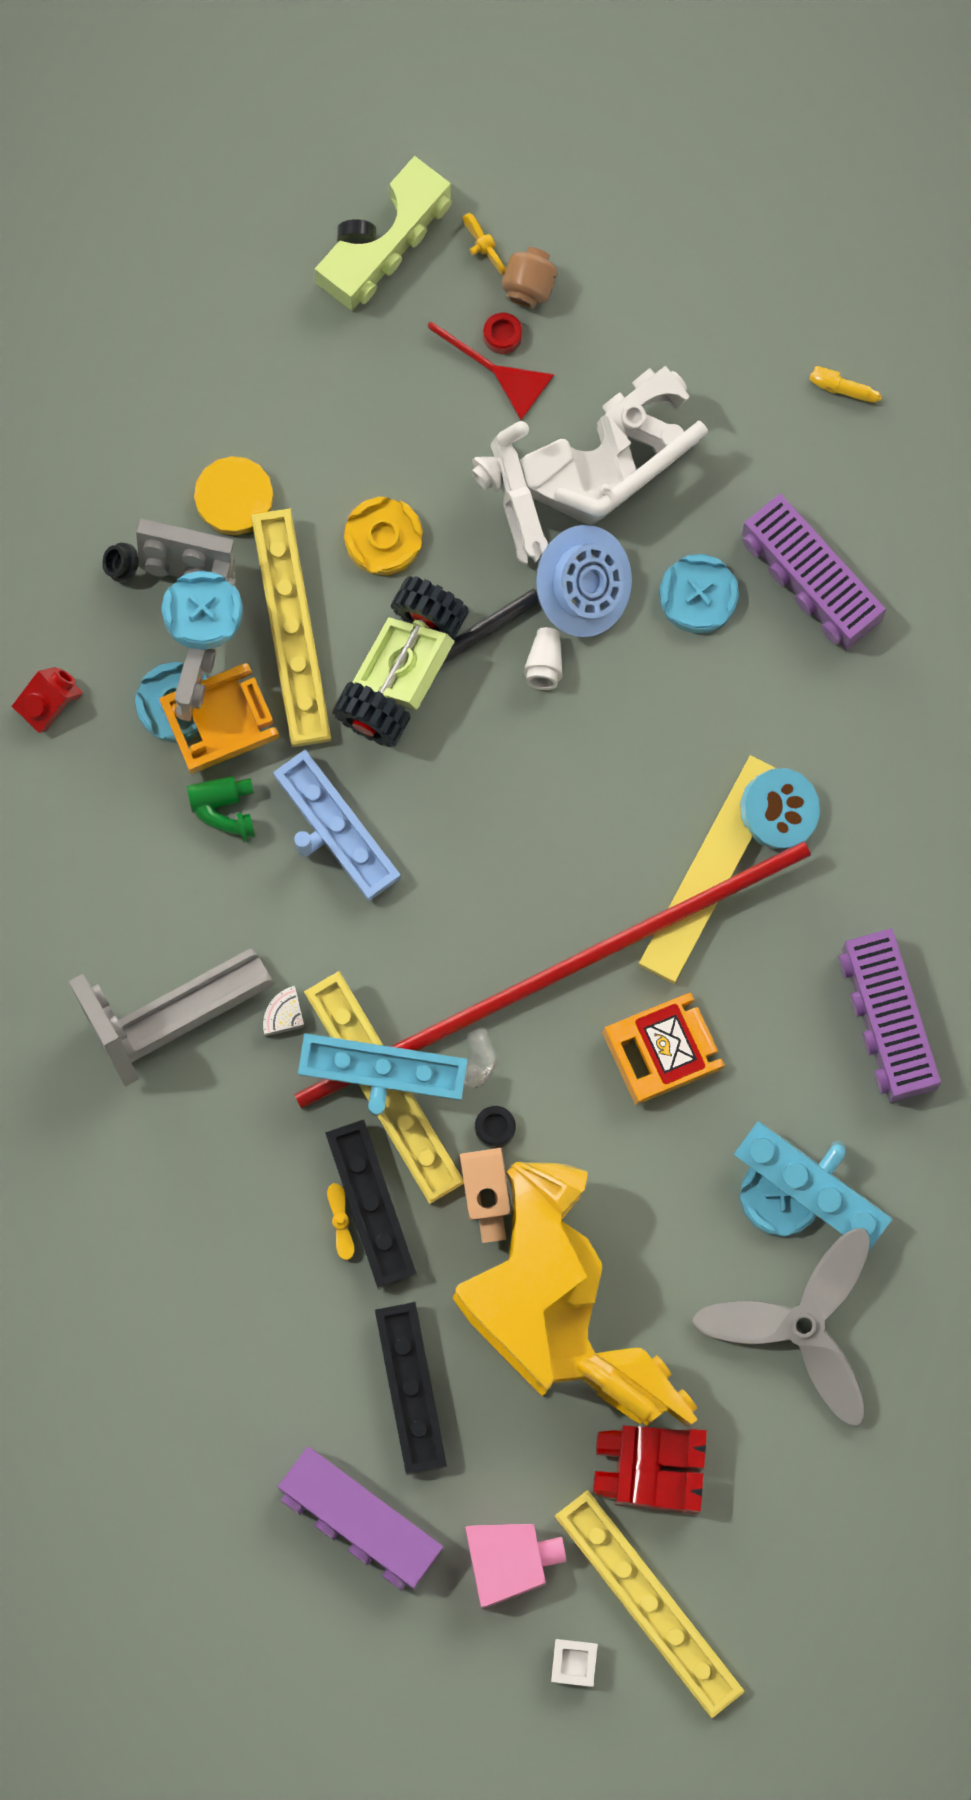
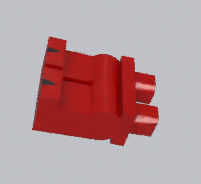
(640, 1462)

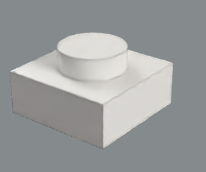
(574, 1663)

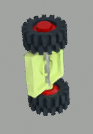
(401, 661)

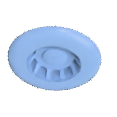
(594, 581)

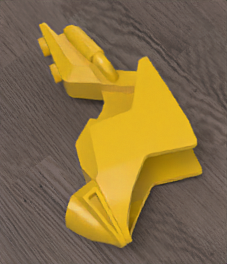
(543, 1298)

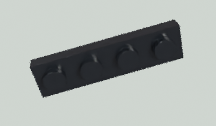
(371, 1204)
(410, 1388)

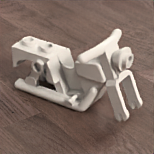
(587, 482)

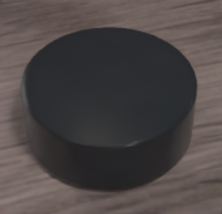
(356, 231)
(495, 1127)

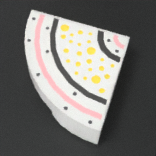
(283, 1013)

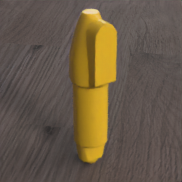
(832, 382)

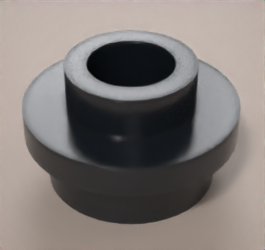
(120, 562)

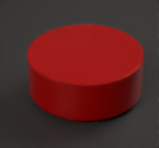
(502, 333)

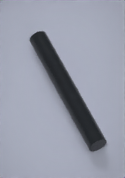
(493, 623)

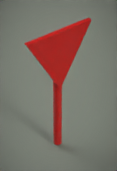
(519, 385)

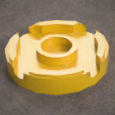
(231, 492)
(383, 536)

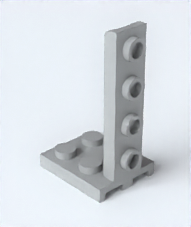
(176, 552)
(172, 1013)

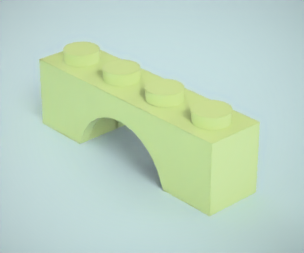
(354, 269)

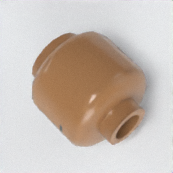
(529, 278)

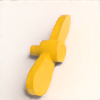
(484, 243)
(340, 1221)

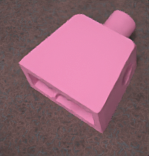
(510, 1560)

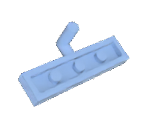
(334, 826)

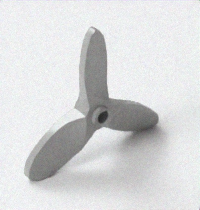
(767, 1322)

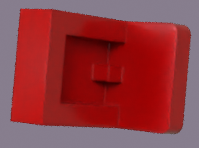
(46, 697)

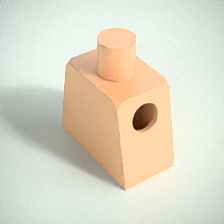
(483, 1171)

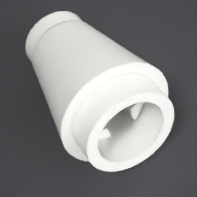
(544, 660)

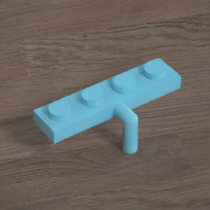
(382, 1068)
(812, 1182)

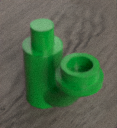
(220, 793)

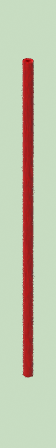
(579, 961)

